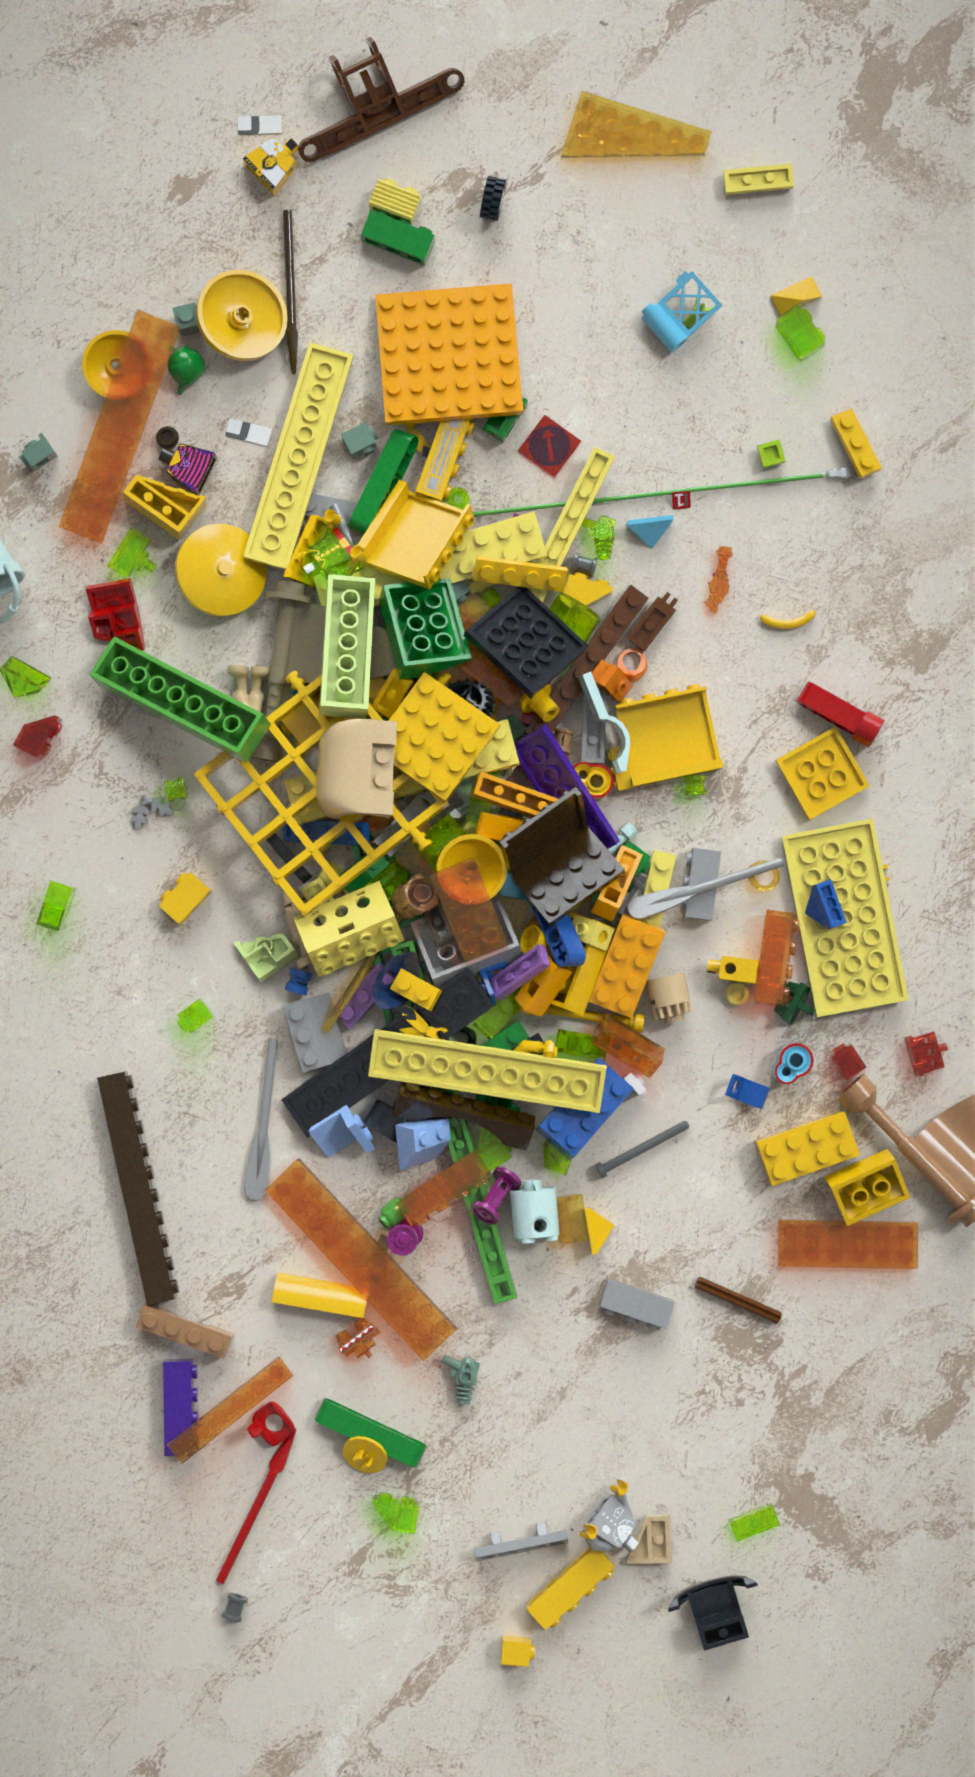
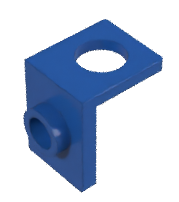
(486, 975)
(747, 1091)

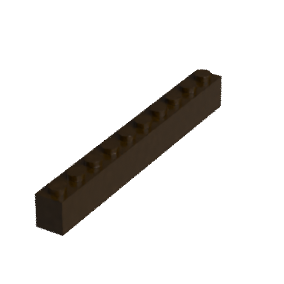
(137, 1187)

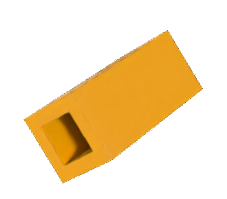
(542, 989)

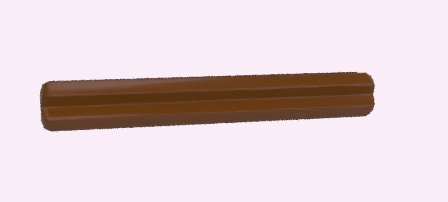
(738, 1300)

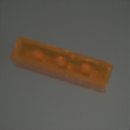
(775, 958)
(444, 1187)

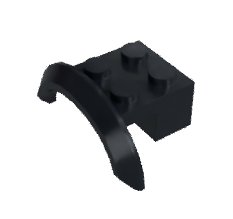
(716, 1609)

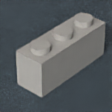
(703, 868)
(636, 1304)

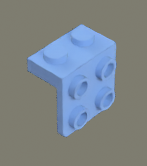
(340, 1131)

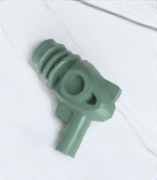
(465, 1375)

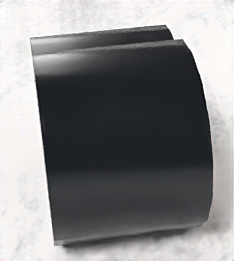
(382, 1121)

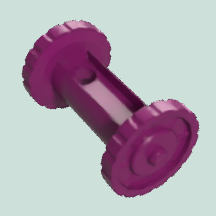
(487, 1210)
(404, 1238)

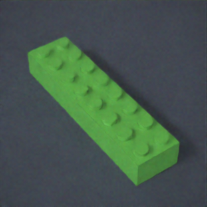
(180, 699)

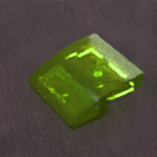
(575, 615)

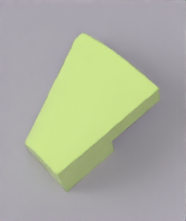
(267, 955)

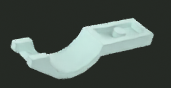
(600, 714)

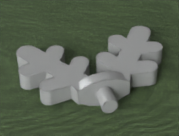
(141, 810)

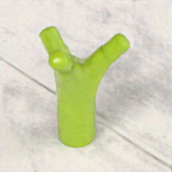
(691, 319)

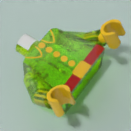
(332, 552)

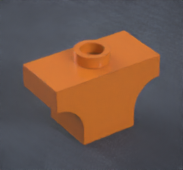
(611, 680)

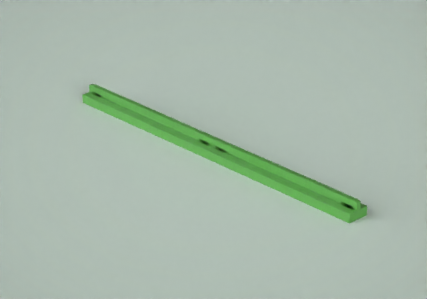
(486, 1235)

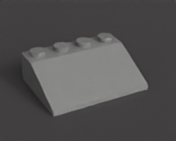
(448, 961)

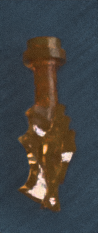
(719, 585)

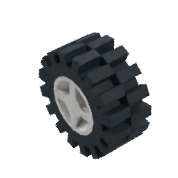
(492, 198)

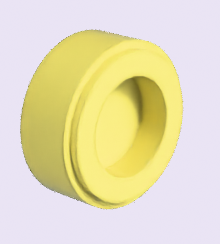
(736, 993)

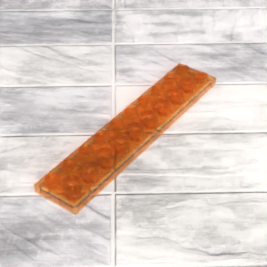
(119, 426)
(361, 1259)

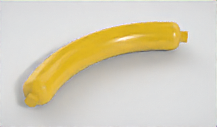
(788, 624)

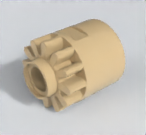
(669, 997)

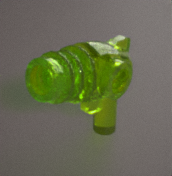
(603, 535)

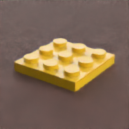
(822, 773)

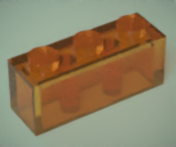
(628, 1045)

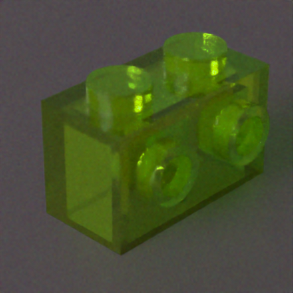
(440, 835)

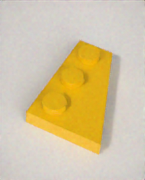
(301, 555)

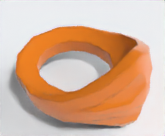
(635, 675)

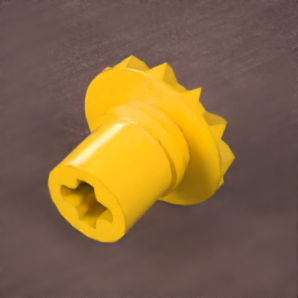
(541, 704)

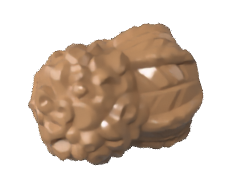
(415, 897)

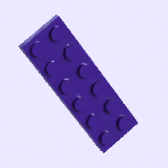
(554, 774)

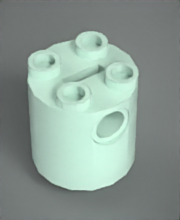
(534, 1204)

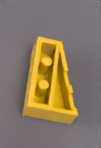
(165, 506)

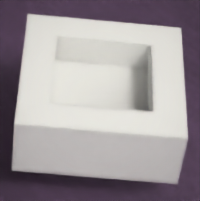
(636, 1082)

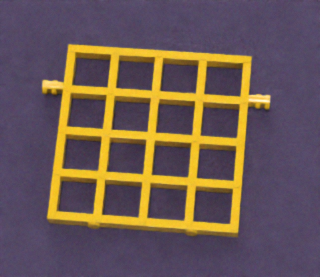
(287, 815)

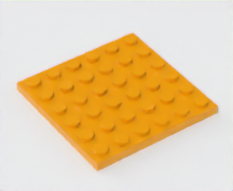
(449, 354)

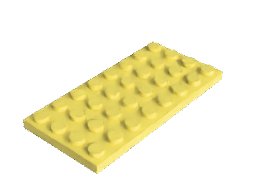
(859, 960)

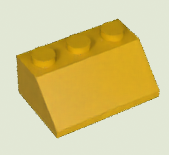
(867, 1187)

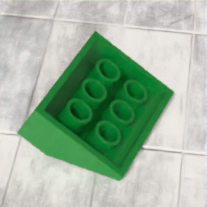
(423, 628)

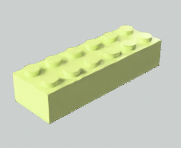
(347, 647)

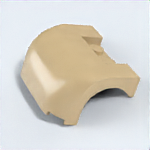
(356, 768)

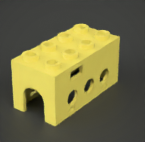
(349, 937)

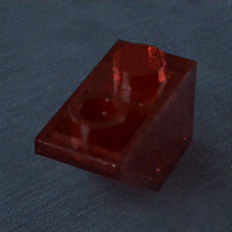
(37, 735)

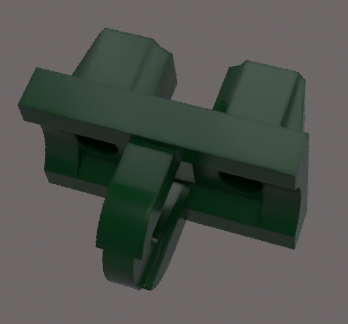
(799, 993)

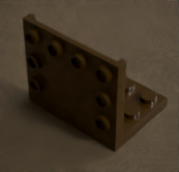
(558, 858)

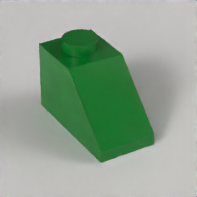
(367, 875)

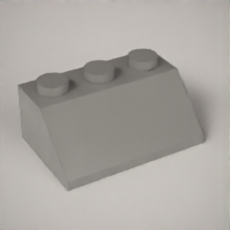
(312, 1043)

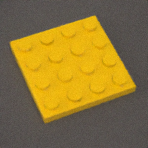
(439, 736)

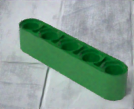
(387, 472)
(356, 1424)

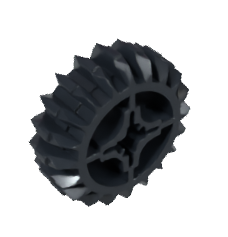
(473, 690)

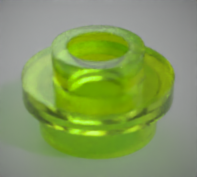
(458, 492)

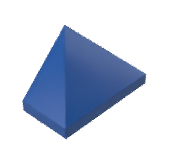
(825, 906)

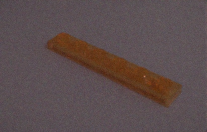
(230, 1410)

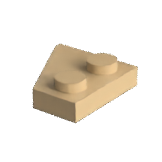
(653, 1542)

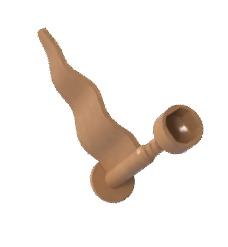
(939, 1152)

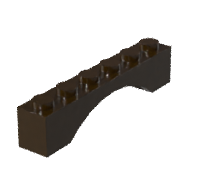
(420, 1102)

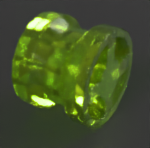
(695, 785)
(175, 789)

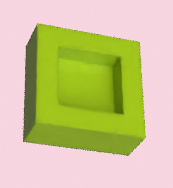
(771, 454)

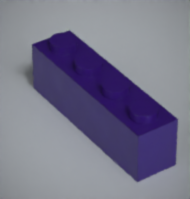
(178, 1398)

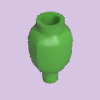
(391, 1214)

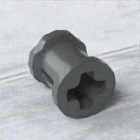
(584, 565)
(234, 1607)

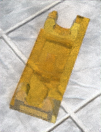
(571, 1219)

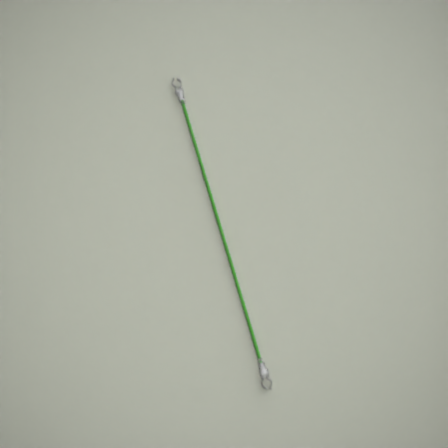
(840, 473)

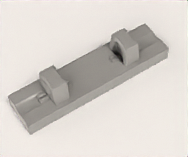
(414, 809)
(501, 1549)

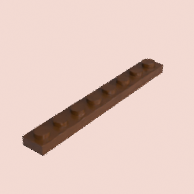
(599, 647)

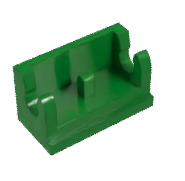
(501, 426)

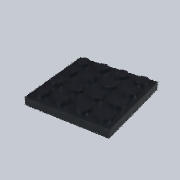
(526, 641)

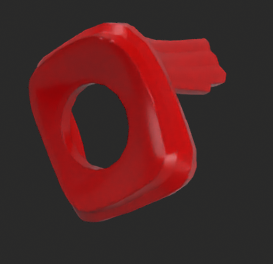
(259, 1426)

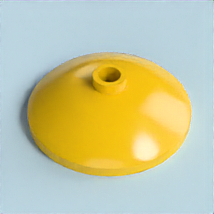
(98, 359)
(486, 854)

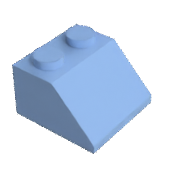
(421, 1140)

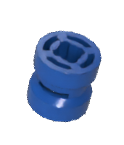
(300, 976)

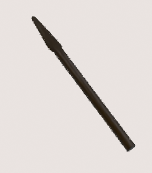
(291, 332)

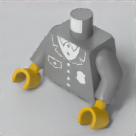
(611, 1523)

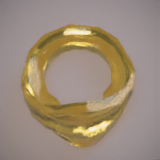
(755, 884)

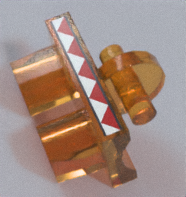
(350, 1344)

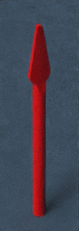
(276, 1466)

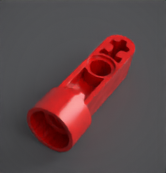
(840, 713)

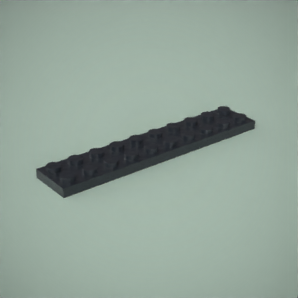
(347, 1078)

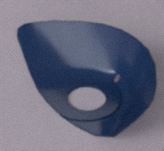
(382, 994)

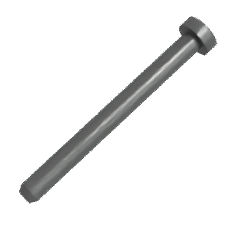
(643, 1147)

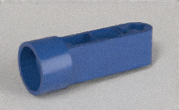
(562, 941)

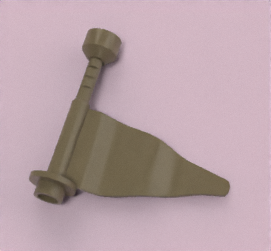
(300, 649)

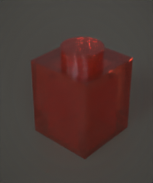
(847, 1060)

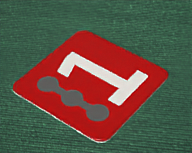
(681, 500)

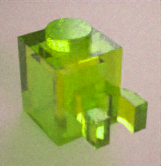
(194, 1016)

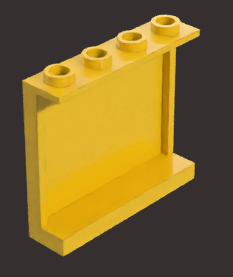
(414, 536)
(669, 735)

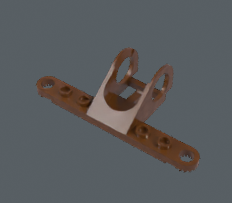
(377, 105)

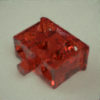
(919, 1054)

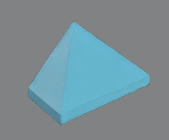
(649, 529)

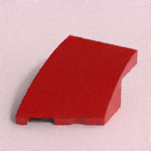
(115, 612)

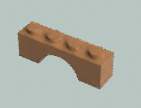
(184, 1331)

